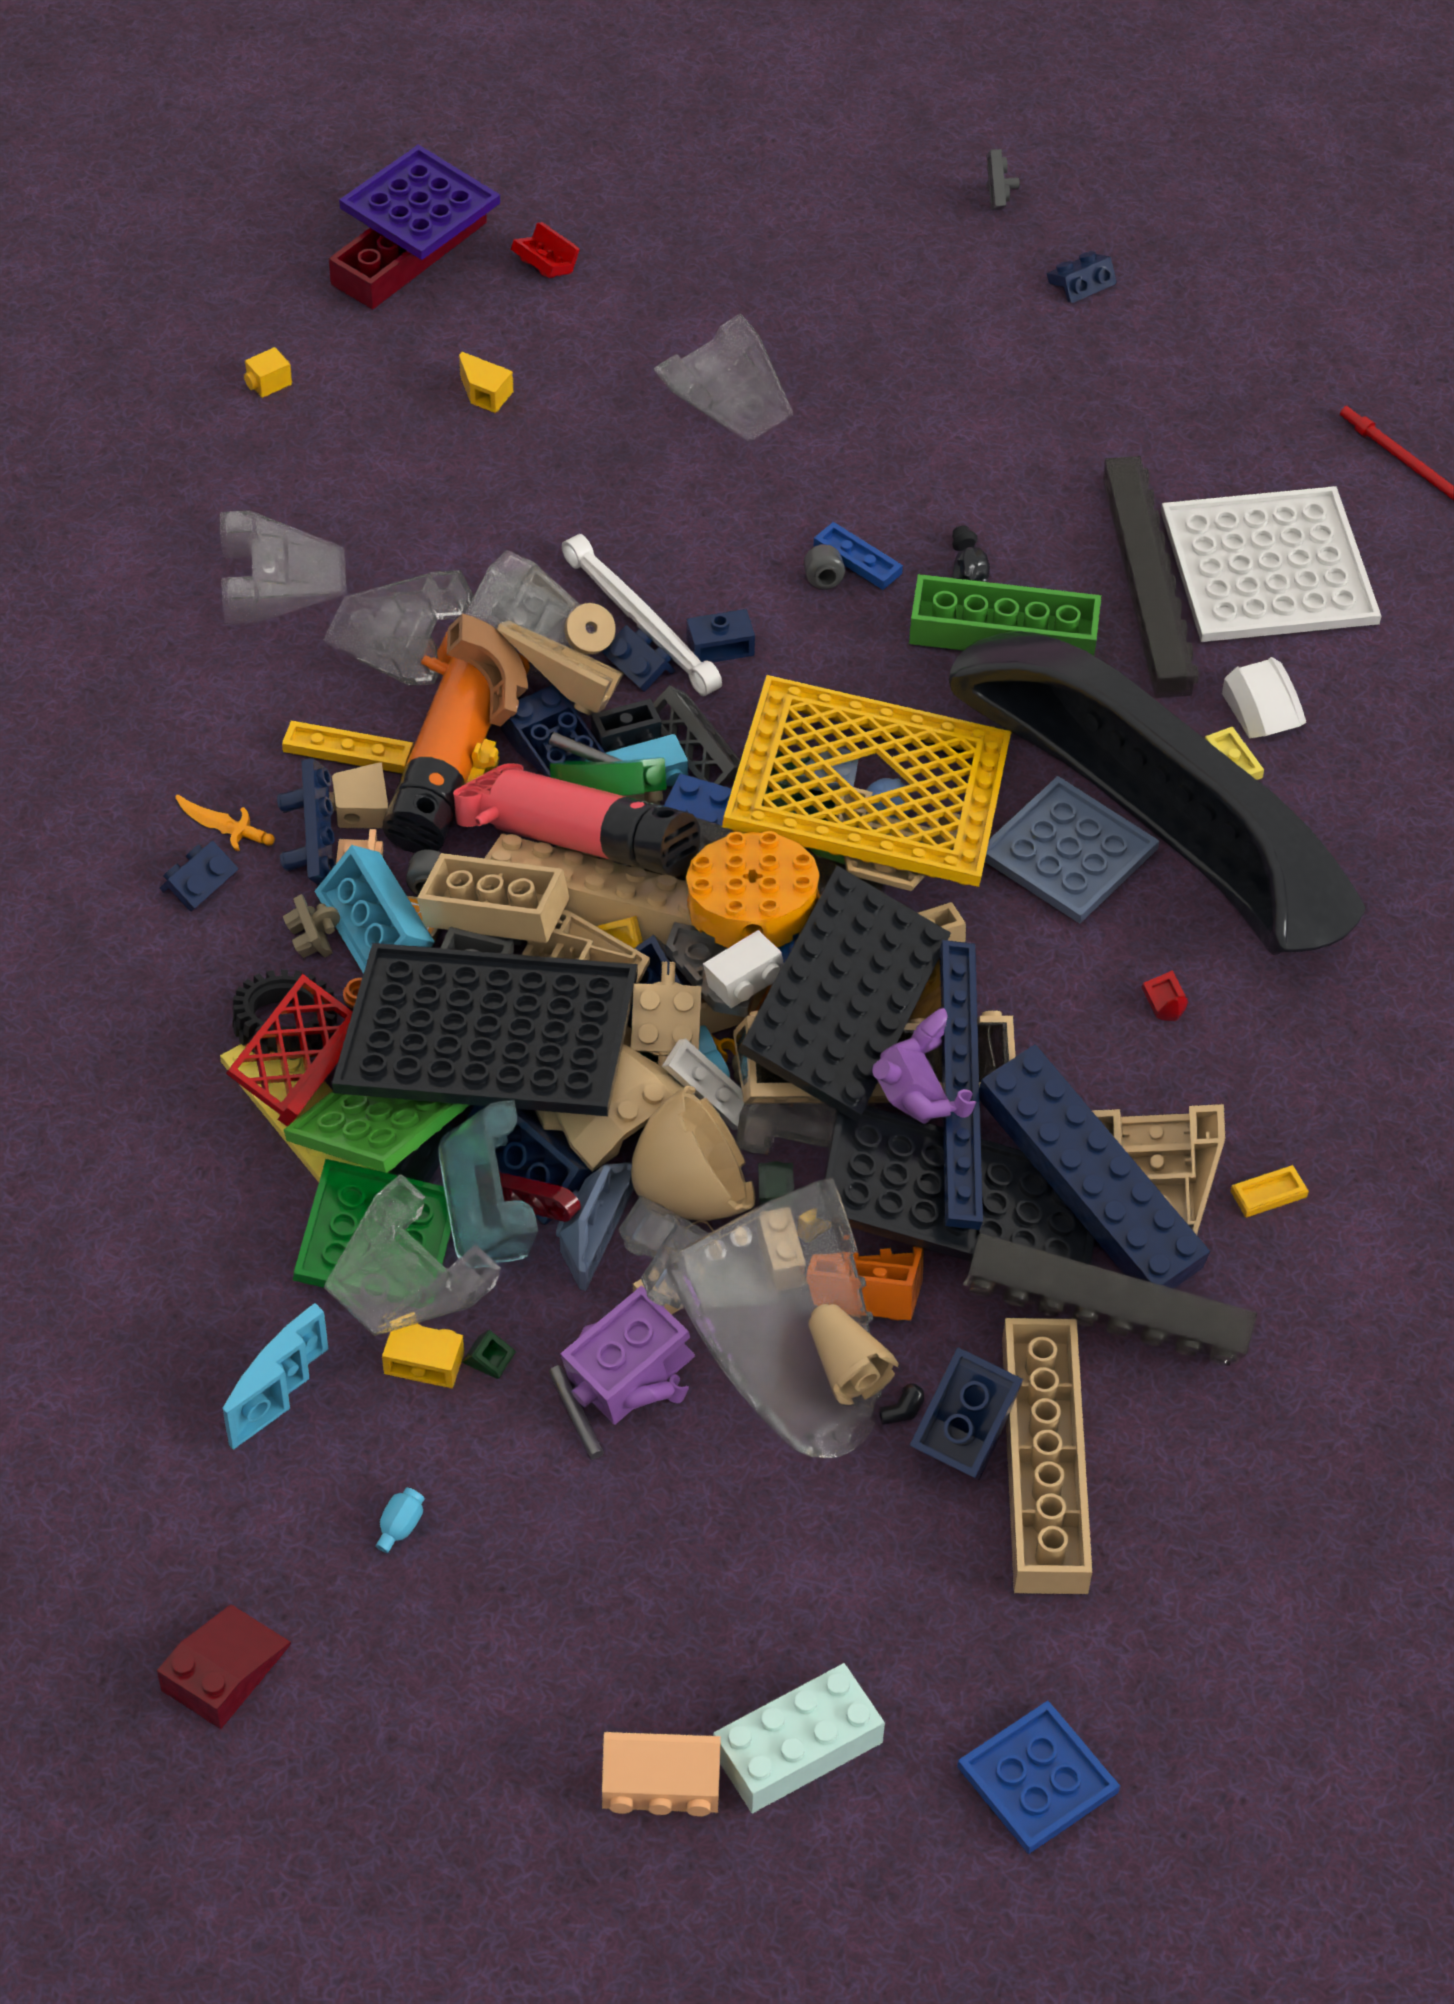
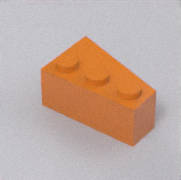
(891, 1282)

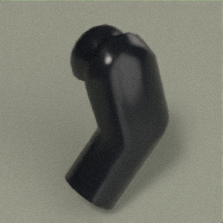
(906, 1408)

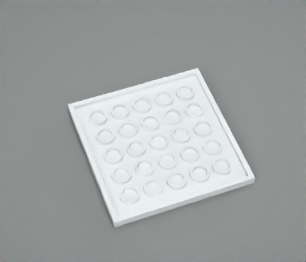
(1269, 564)

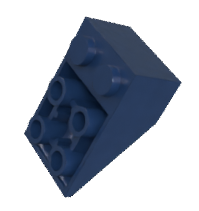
(537, 720)

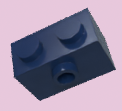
(721, 636)

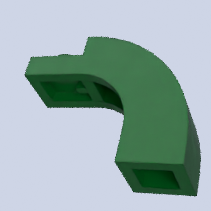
(616, 777)

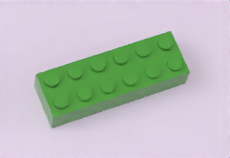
(962, 611)

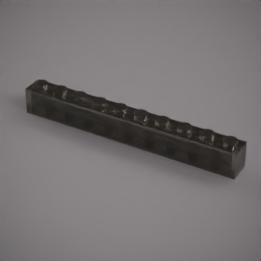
(1149, 578)

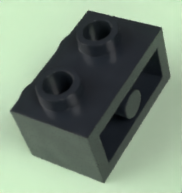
(626, 725)

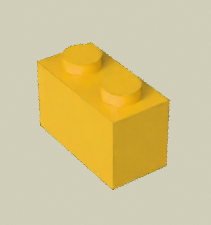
(424, 1355)

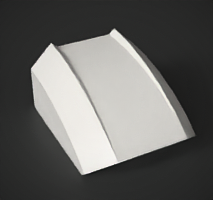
(1263, 698)

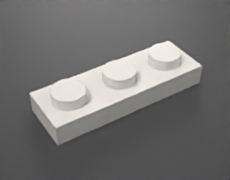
(696, 1070)

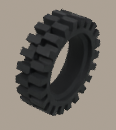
(273, 990)

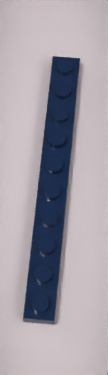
(961, 1072)

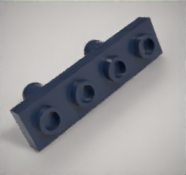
(319, 835)

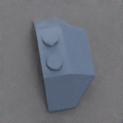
(591, 1228)

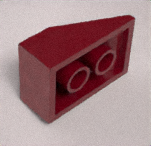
(221, 1664)

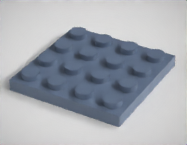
(1069, 849)

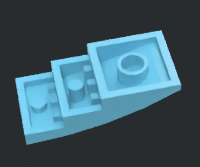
(275, 1373)

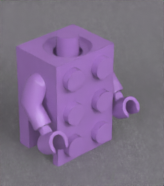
(629, 1358)

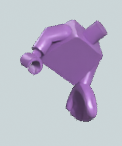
(911, 1080)

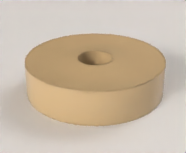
(599, 619)

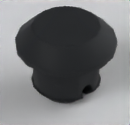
(963, 538)

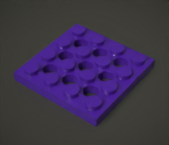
(416, 180)

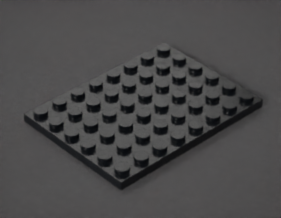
(487, 1029)

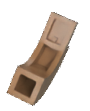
(495, 658)

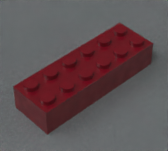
(376, 267)

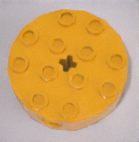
(752, 886)

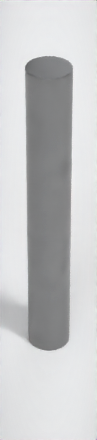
(580, 749)
(576, 1412)

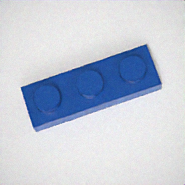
(860, 556)

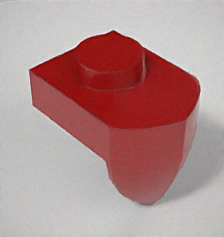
(1165, 997)

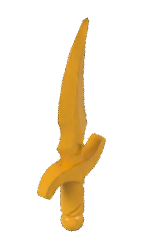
(226, 824)

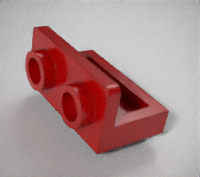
(547, 251)

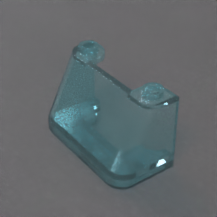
(475, 1188)

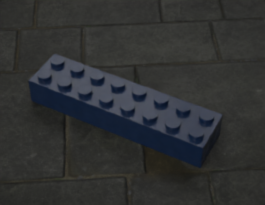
(1091, 1171)

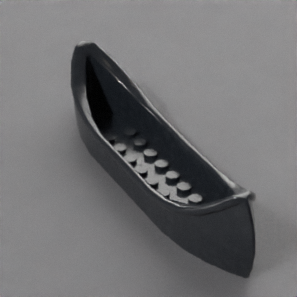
(1166, 780)

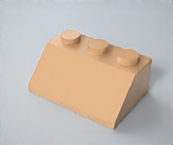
(660, 1773)

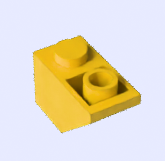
(485, 382)

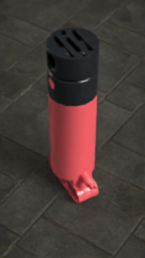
(580, 819)

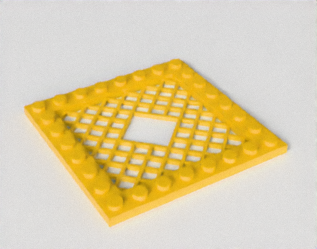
(787, 697)

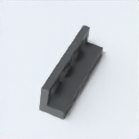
(705, 733)

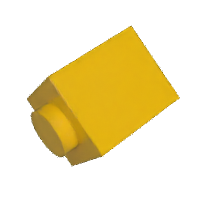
(267, 372)

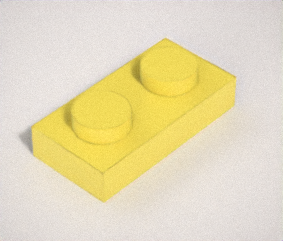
(1234, 748)

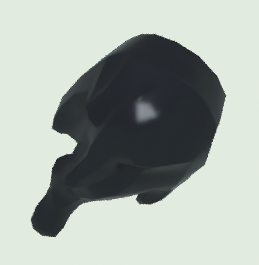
(971, 565)

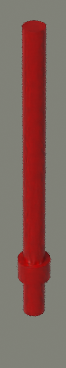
(1366, 427)

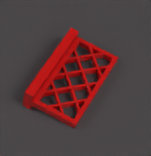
(314, 1072)

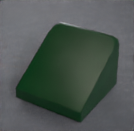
(489, 1354)

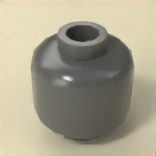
(824, 567)
(420, 868)

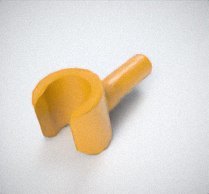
(725, 1043)

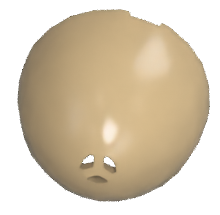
(691, 1161)

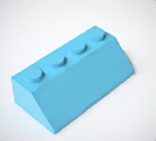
(370, 905)

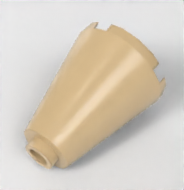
(849, 1354)

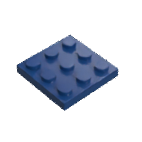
(1038, 1776)

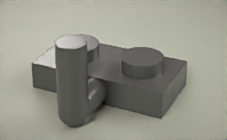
(997, 185)

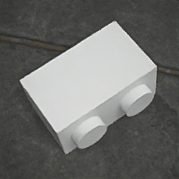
(743, 969)

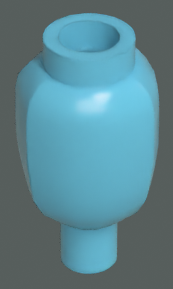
(400, 1518)

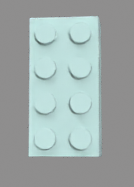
(799, 1737)

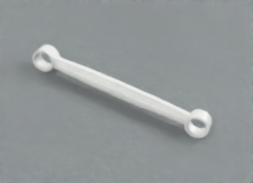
(702, 675)

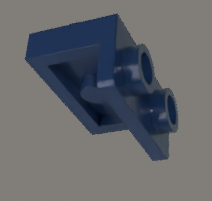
(1083, 276)
(636, 658)
(200, 875)

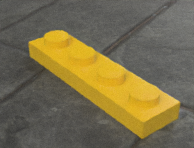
(346, 746)

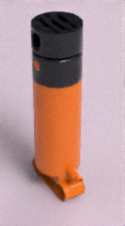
(441, 755)

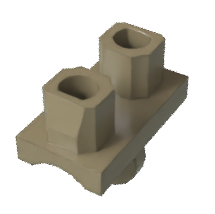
(315, 925)

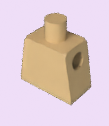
(360, 797)

